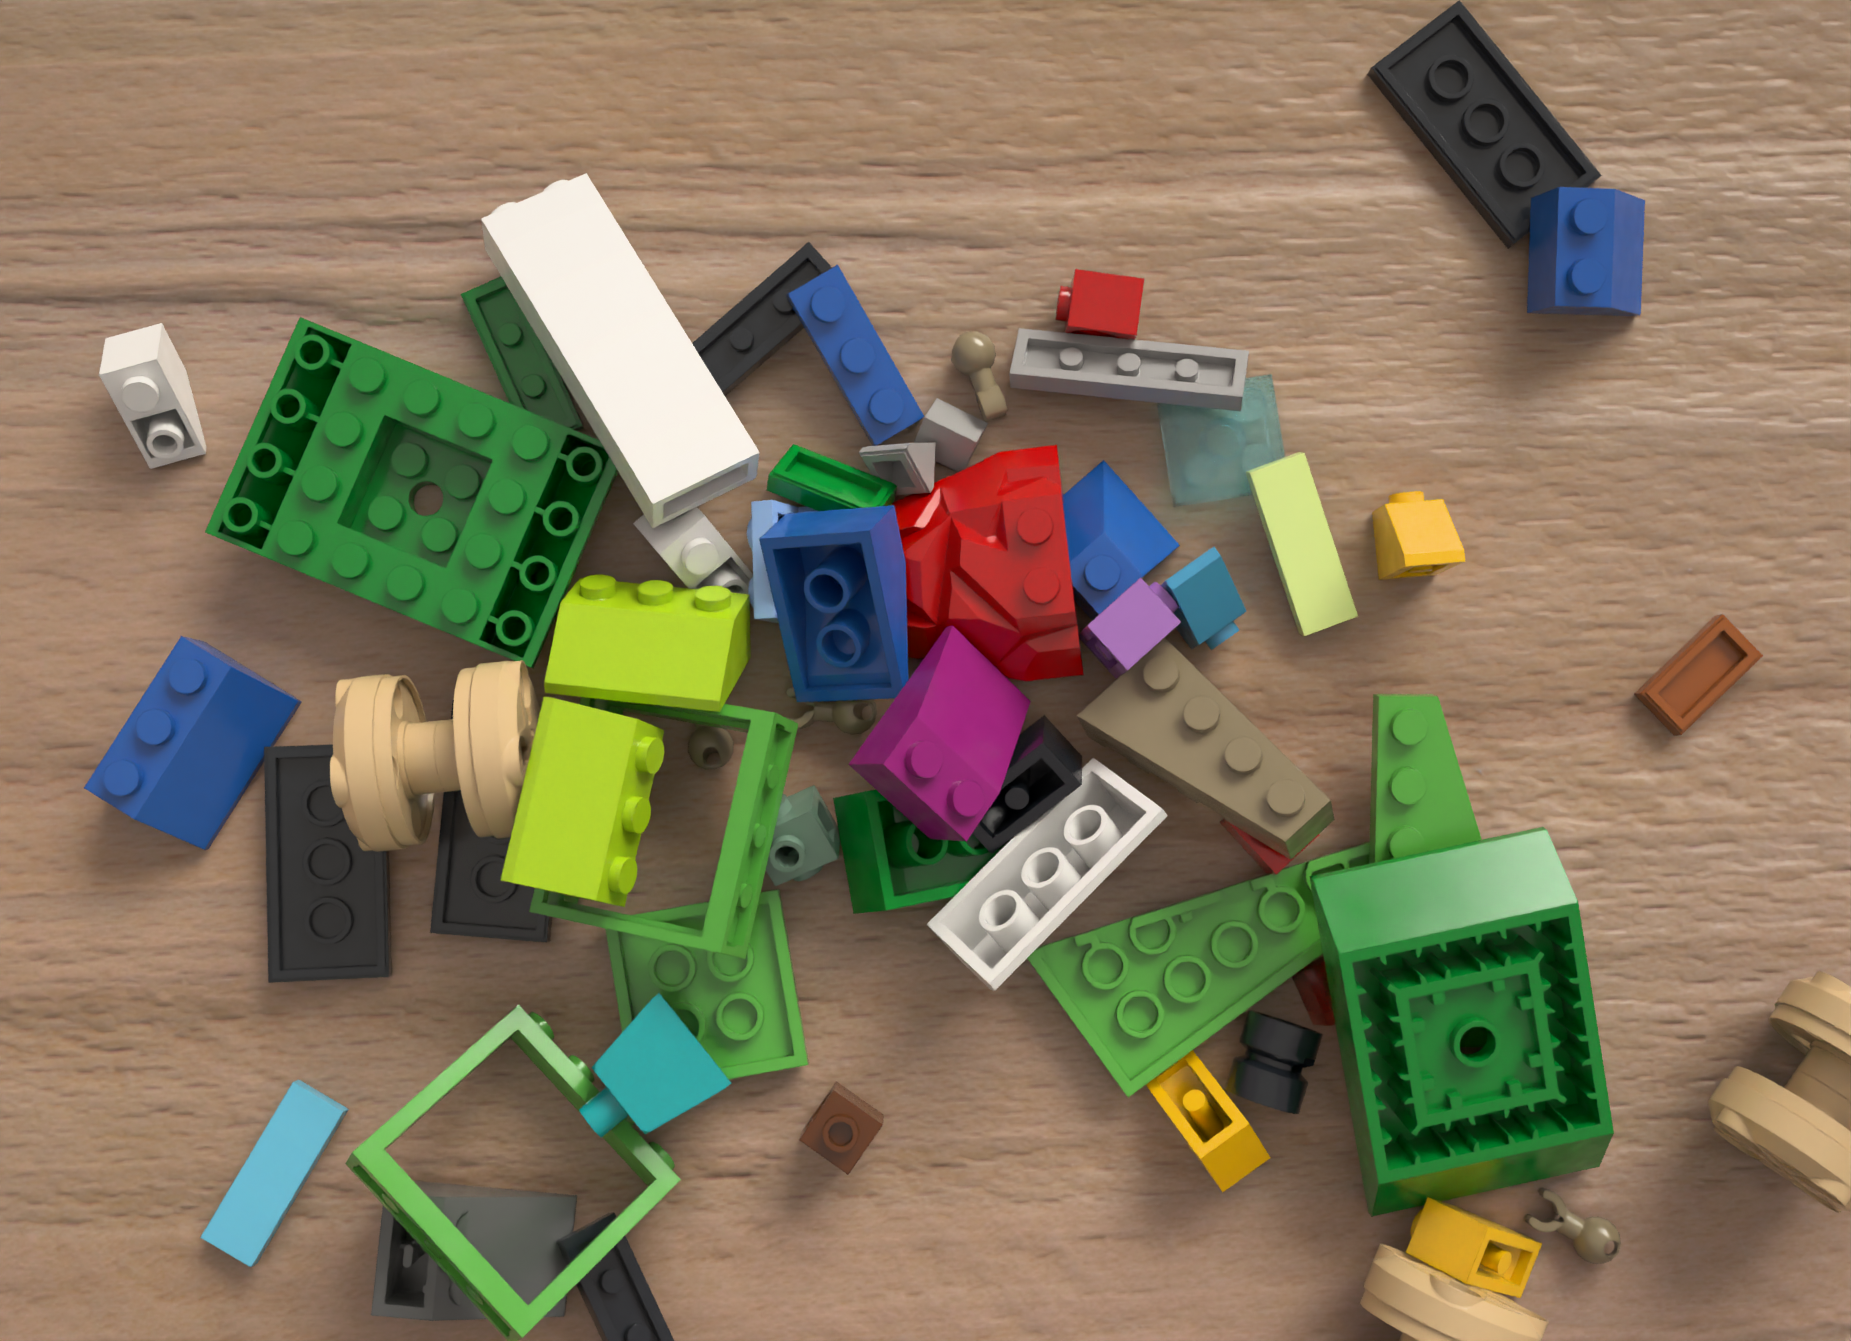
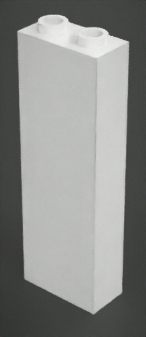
(620, 349)

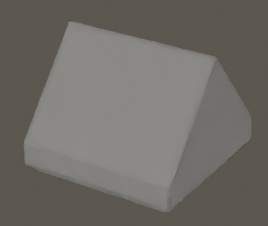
(954, 434)
(905, 464)

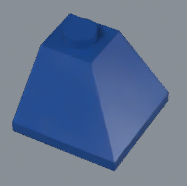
(1110, 539)

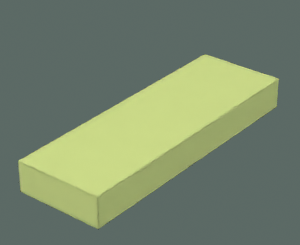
(1301, 543)

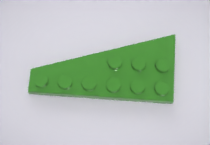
(1417, 788)
(1184, 971)

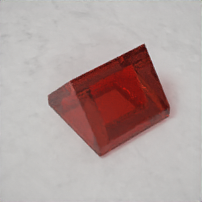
(1315, 992)

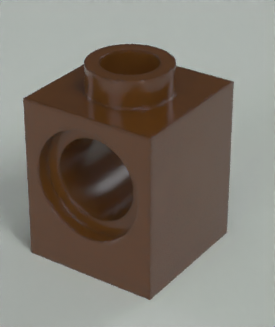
(842, 1128)

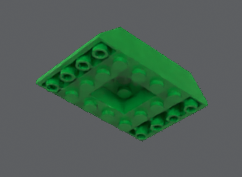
(337, 474)
(1451, 946)

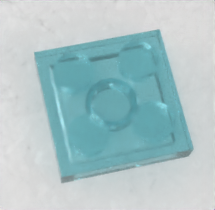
(1215, 447)

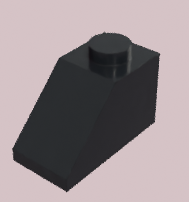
(1038, 777)

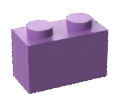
(1131, 626)

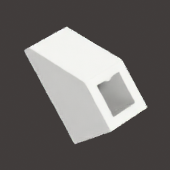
(153, 395)
(697, 552)

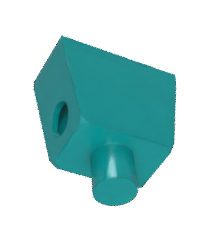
(652, 1073)

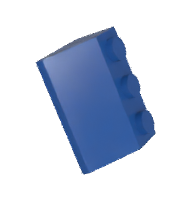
(193, 743)

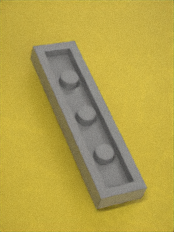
(1129, 369)

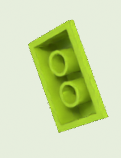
(649, 643)
(584, 803)

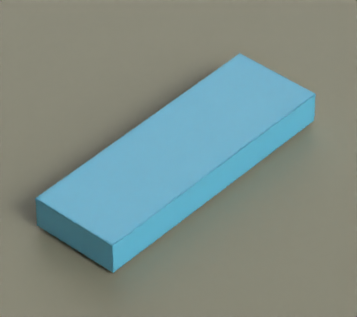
(274, 1173)

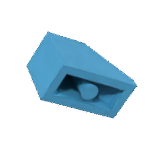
(1205, 600)

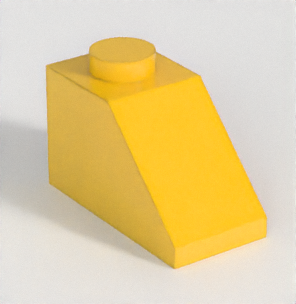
(1415, 537)
(1208, 1121)
(1472, 1248)

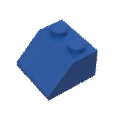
(1586, 252)

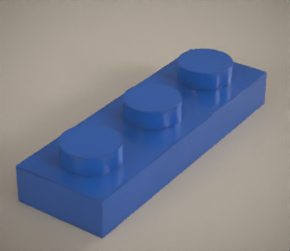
(855, 355)

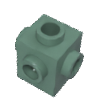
(802, 838)

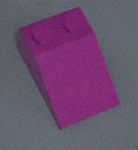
(945, 740)

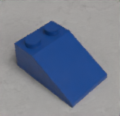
(840, 602)

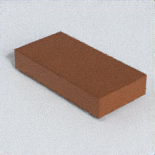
(1698, 675)

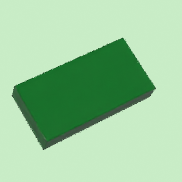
(827, 483)

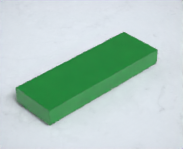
(518, 355)

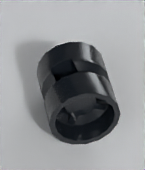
(1273, 1062)

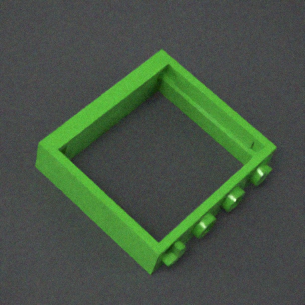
(745, 840)
(439, 1235)

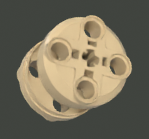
(394, 760)
(1806, 1124)
(1440, 1308)

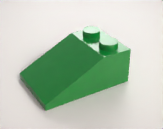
(894, 862)

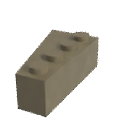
(1195, 739)

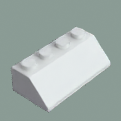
(1045, 874)

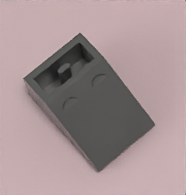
(506, 1226)

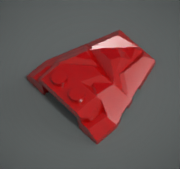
(994, 565)

